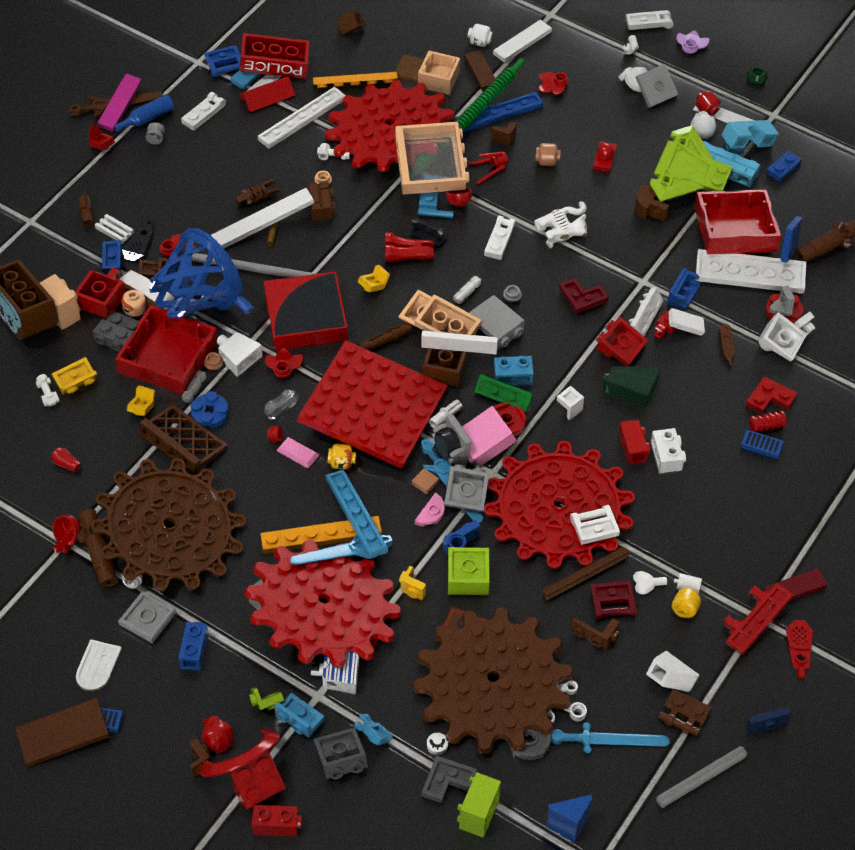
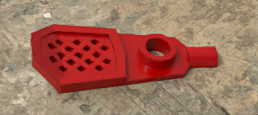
(796, 648)

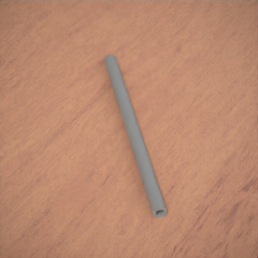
(255, 267)

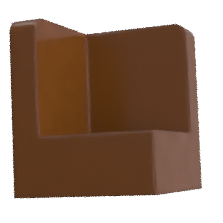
(351, 21)
(504, 136)

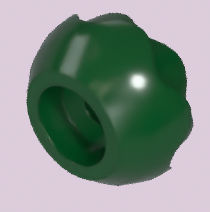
(757, 76)

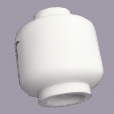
(480, 35)

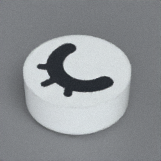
(437, 744)

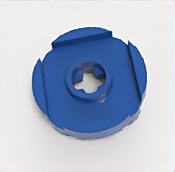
(210, 401)

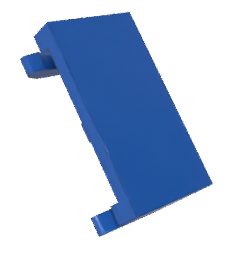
(683, 289)

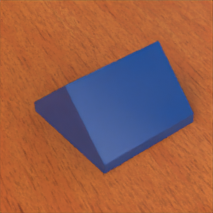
(569, 816)

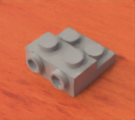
(466, 488)

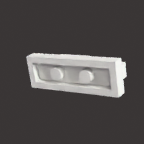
(647, 311)

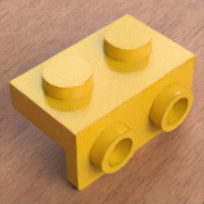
(74, 375)

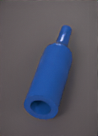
(147, 112)

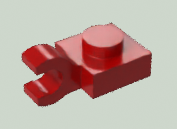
(663, 326)

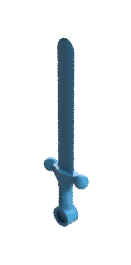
(588, 738)

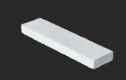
(522, 41)
(459, 342)

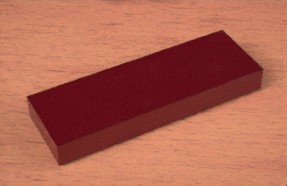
(803, 583)

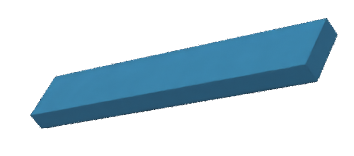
(356, 514)

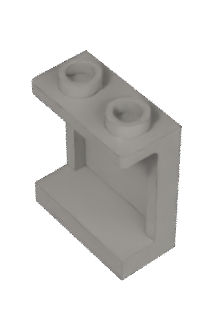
(498, 321)

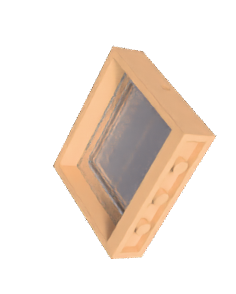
(431, 158)

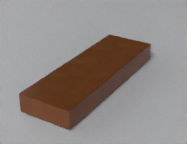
(479, 69)

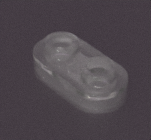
(281, 404)

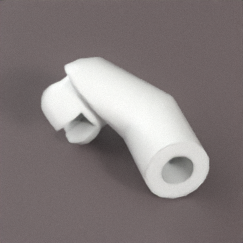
(632, 46)

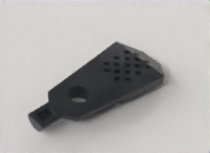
(138, 243)

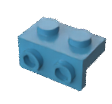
(299, 715)

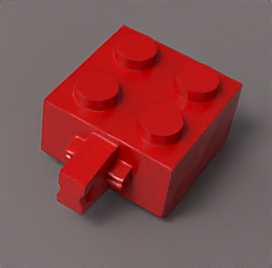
(100, 292)

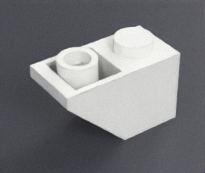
(672, 673)

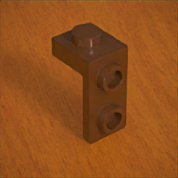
(596, 638)

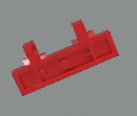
(767, 608)

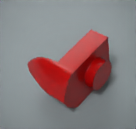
(98, 139)

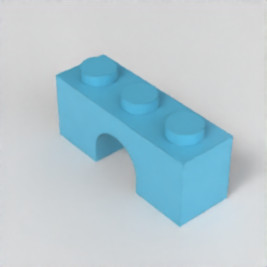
(740, 132)

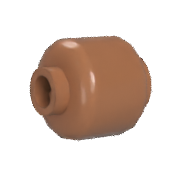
(547, 154)

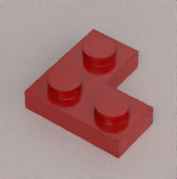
(770, 391)

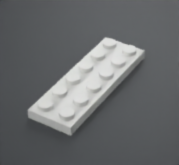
(751, 271)

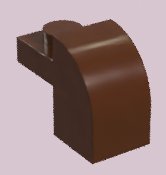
(647, 204)

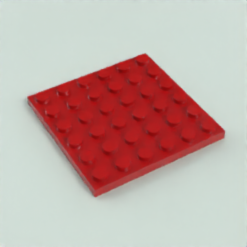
(372, 404)

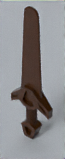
(99, 105)

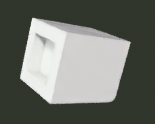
(572, 401)

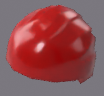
(459, 197)
(65, 532)
(217, 734)

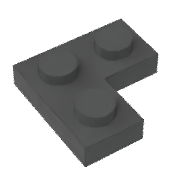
(446, 773)

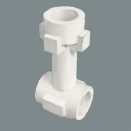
(325, 151)
(49, 398)

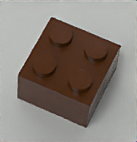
(445, 366)

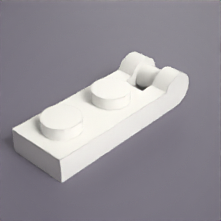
(649, 20)
(203, 111)
(499, 238)

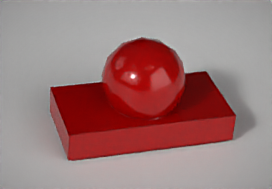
(604, 156)

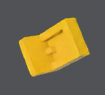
(374, 281)
(142, 402)
(411, 586)

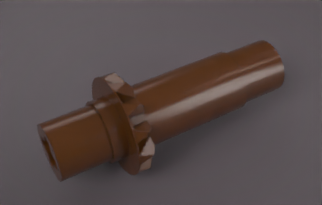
(839, 236)
(95, 542)

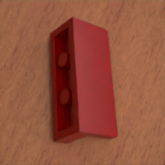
(268, 94)

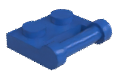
(222, 57)

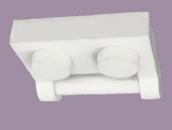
(595, 529)

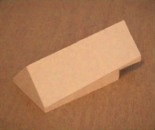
(438, 315)

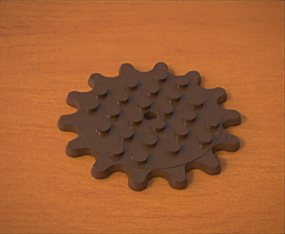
(171, 495)
(487, 708)

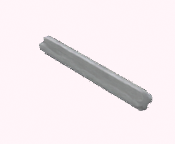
(701, 777)

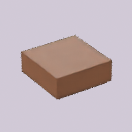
(425, 481)

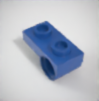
(462, 536)

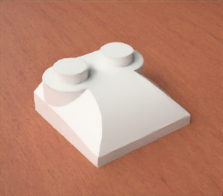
(782, 337)

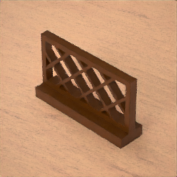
(172, 446)

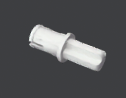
(441, 416)

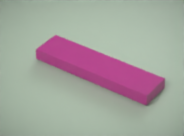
(119, 102)

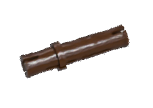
(392, 333)

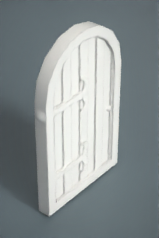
(97, 665)

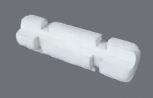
(467, 289)

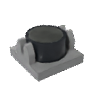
(452, 441)

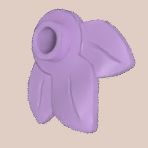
(692, 42)

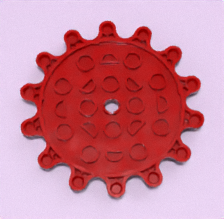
(365, 127)
(541, 481)
(334, 628)

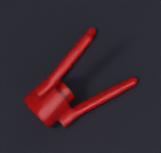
(497, 159)

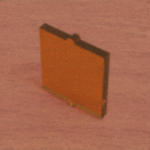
(409, 67)

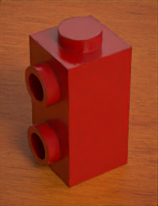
(633, 441)
(276, 820)

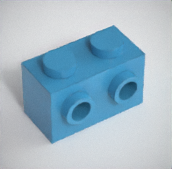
(514, 370)

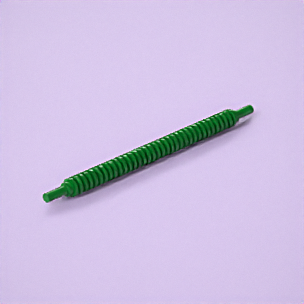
(488, 95)

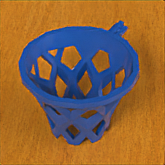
(178, 281)

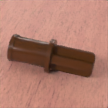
(86, 211)

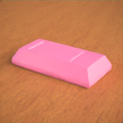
(298, 452)

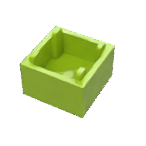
(468, 571)
(479, 804)

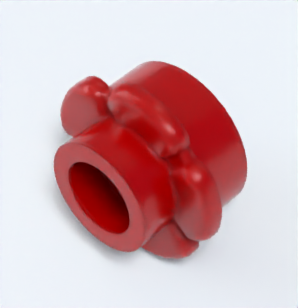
(275, 434)

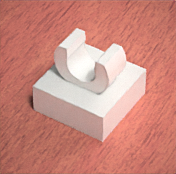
(805, 324)

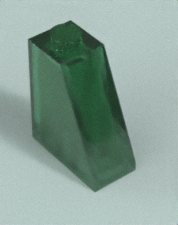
(632, 383)

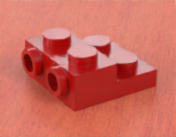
(620, 341)

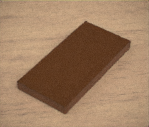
(62, 732)

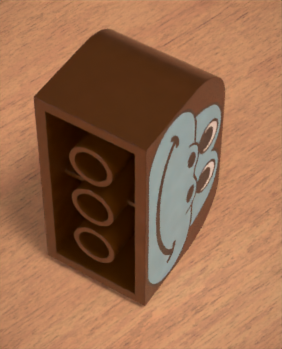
(24, 302)

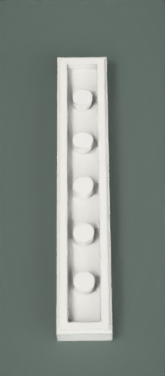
(301, 117)
(264, 218)

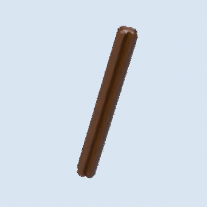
(585, 573)

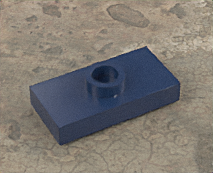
(768, 720)

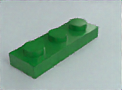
(503, 392)

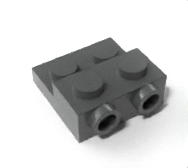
(115, 330)
(341, 753)

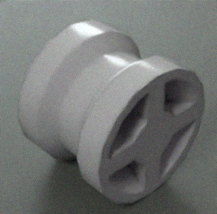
(155, 133)

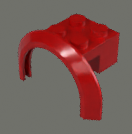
(251, 772)

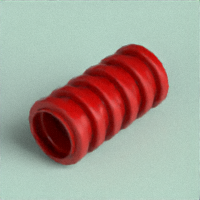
(767, 421)

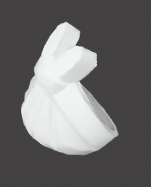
(629, 75)
(704, 124)

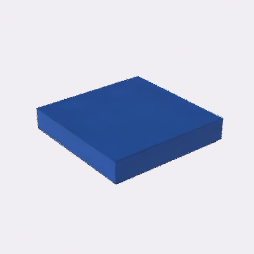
(791, 239)

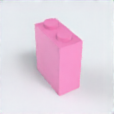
(488, 436)

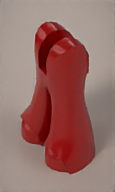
(402, 249)

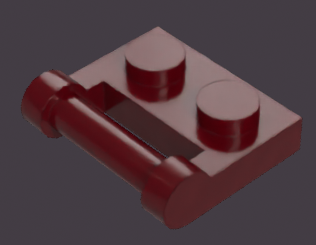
(613, 594)

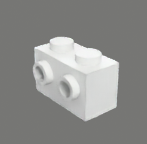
(667, 450)

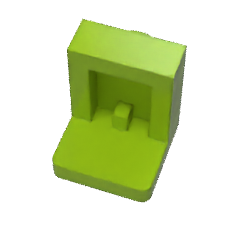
(265, 702)

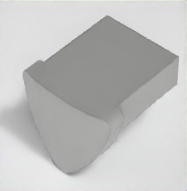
(785, 303)

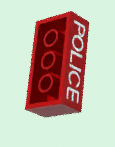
(274, 55)

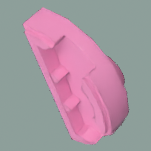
(432, 512)

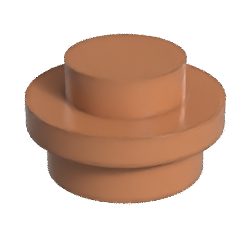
(213, 361)

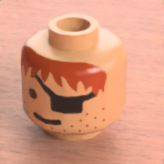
(134, 303)

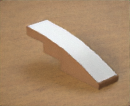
(136, 281)

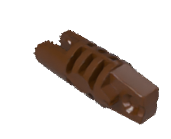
(256, 193)

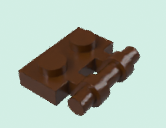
(686, 708)

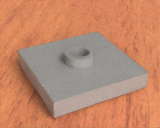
(656, 85)
(147, 617)

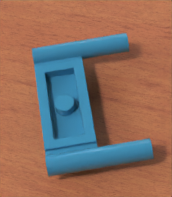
(428, 206)

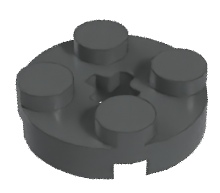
(536, 748)

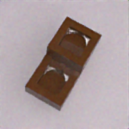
(150, 268)

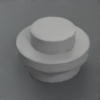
(512, 293)

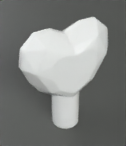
(646, 582)

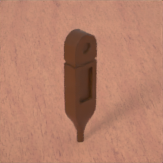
(727, 343)

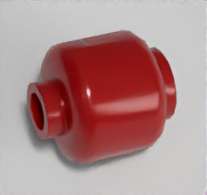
(708, 102)

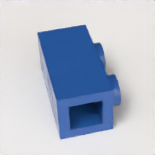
(193, 646)

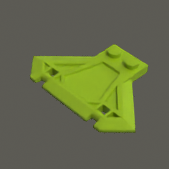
(687, 167)

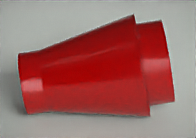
(65, 459)

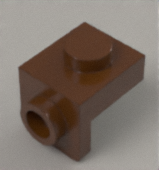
(201, 754)

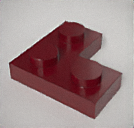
(582, 299)

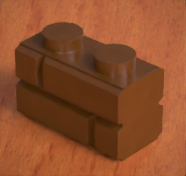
(323, 206)

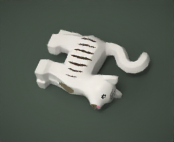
(561, 227)

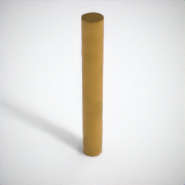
(272, 232)

